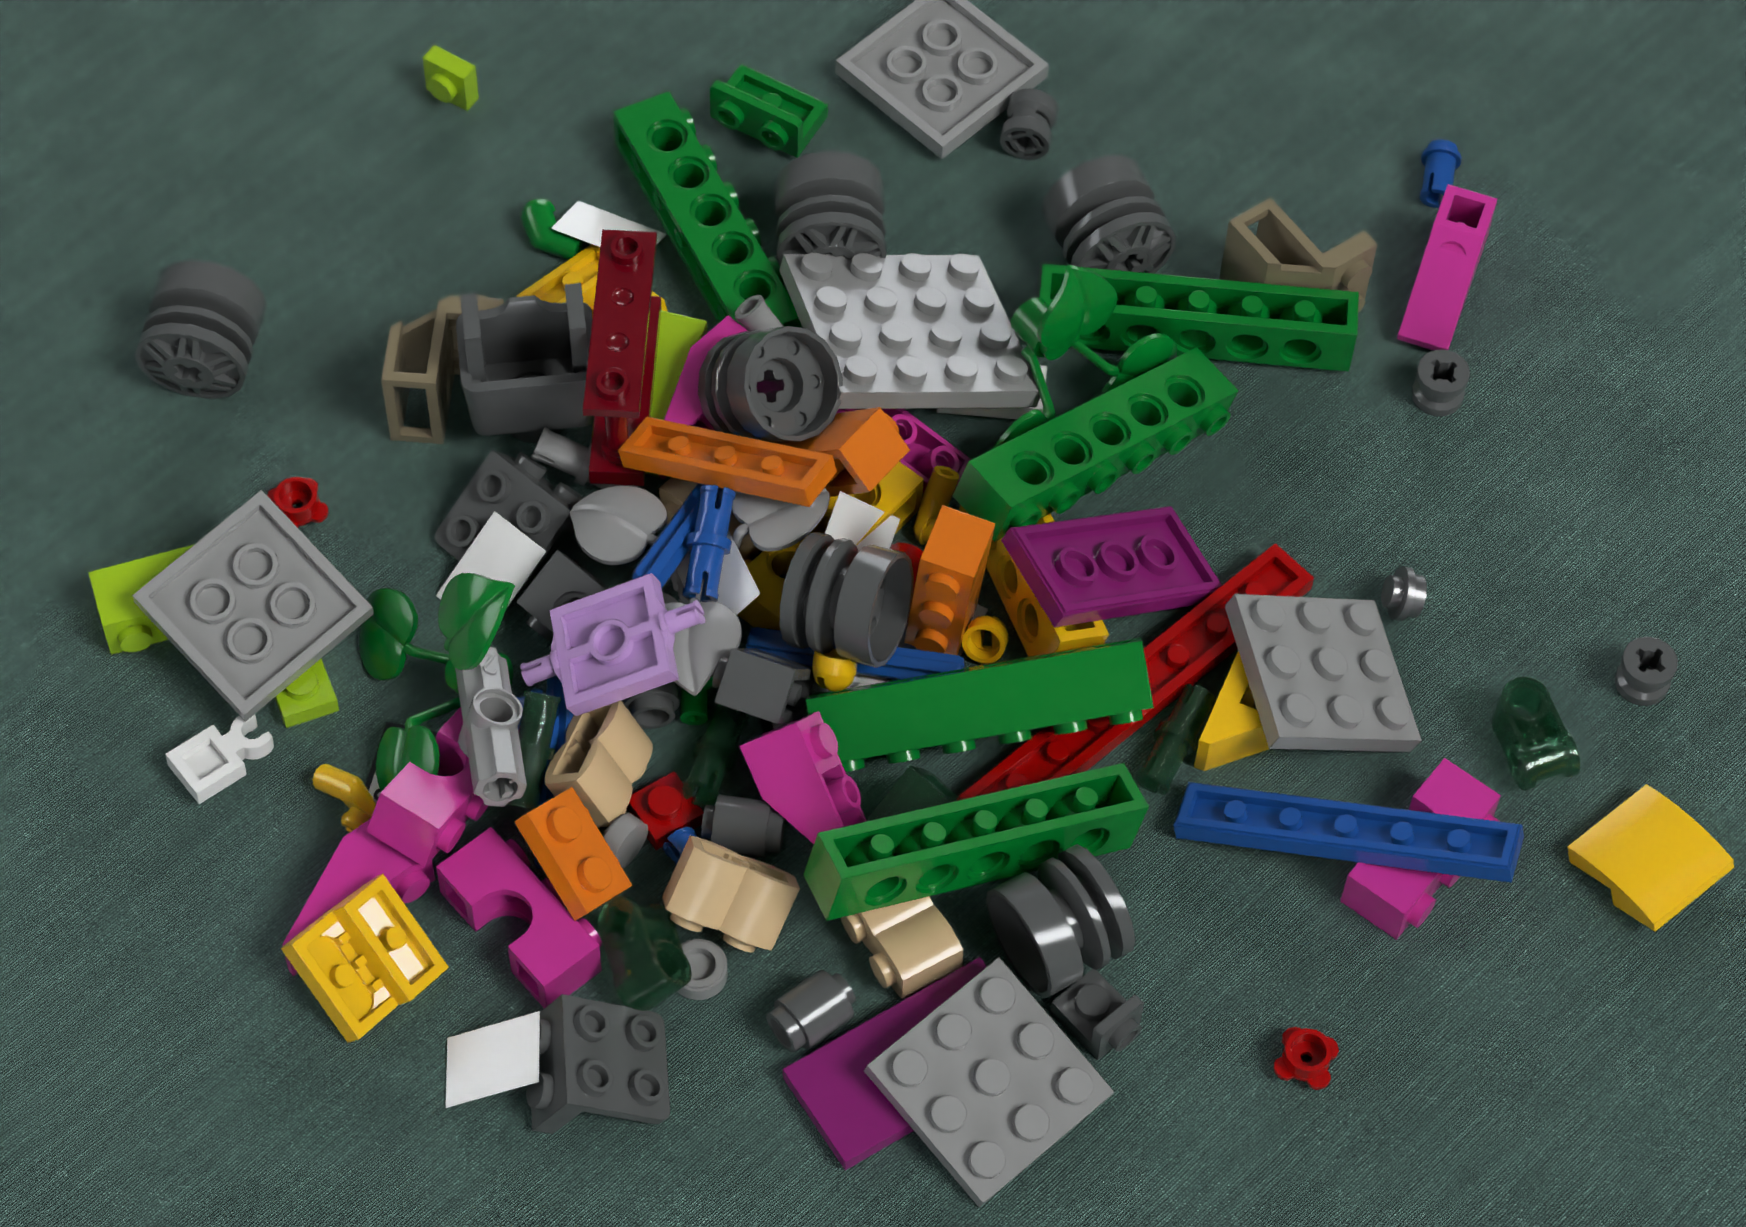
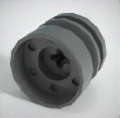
(830, 206)
(1109, 217)
(201, 329)
(794, 382)
(846, 599)
(1060, 921)

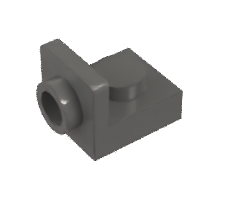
(1098, 1014)

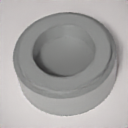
(626, 837)
(707, 968)

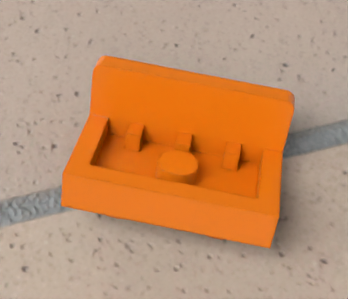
(573, 853)

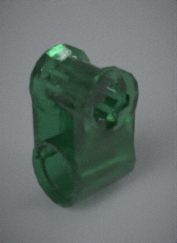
(1537, 743)
(647, 956)

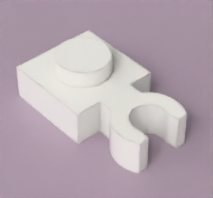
(215, 761)

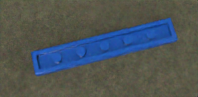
(1350, 831)

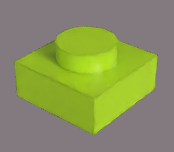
(450, 78)
(307, 697)

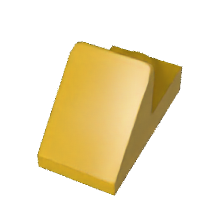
(1233, 725)

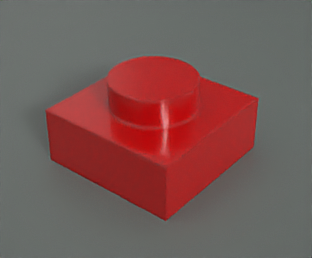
(664, 809)

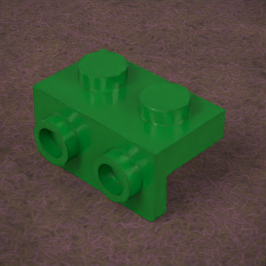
(767, 110)

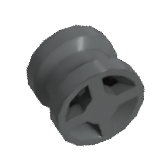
(1440, 396)
(1642, 685)

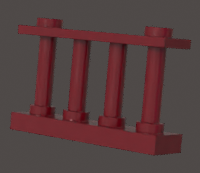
(621, 351)

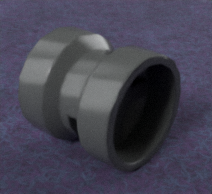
(1029, 124)

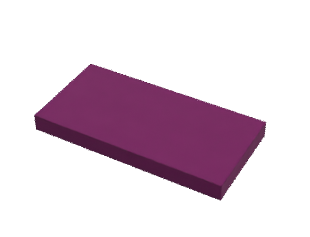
(1111, 565)
(840, 1095)

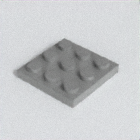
(941, 71)
(253, 605)
(1322, 674)
(988, 1082)

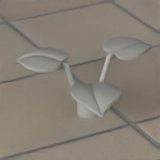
(621, 521)

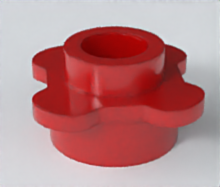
(303, 491)
(1310, 1042)

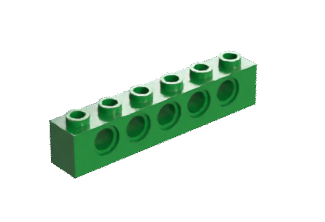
(699, 209)
(1225, 318)
(1096, 443)
(972, 840)

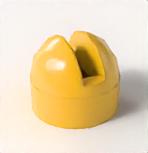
(974, 637)
(832, 671)

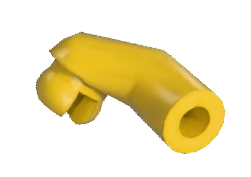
(937, 493)
(349, 790)

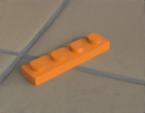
(728, 461)

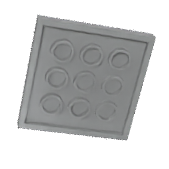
(912, 330)

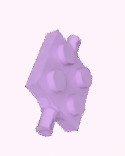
(613, 644)

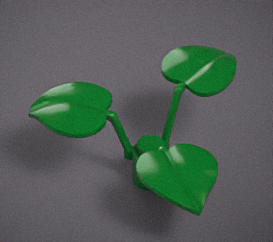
(1050, 330)
(468, 618)

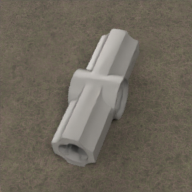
(491, 730)

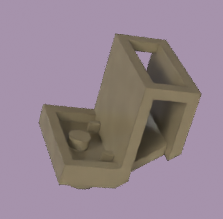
(1288, 257)
(424, 358)

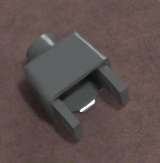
(525, 364)

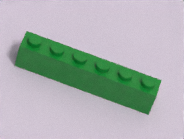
(987, 701)

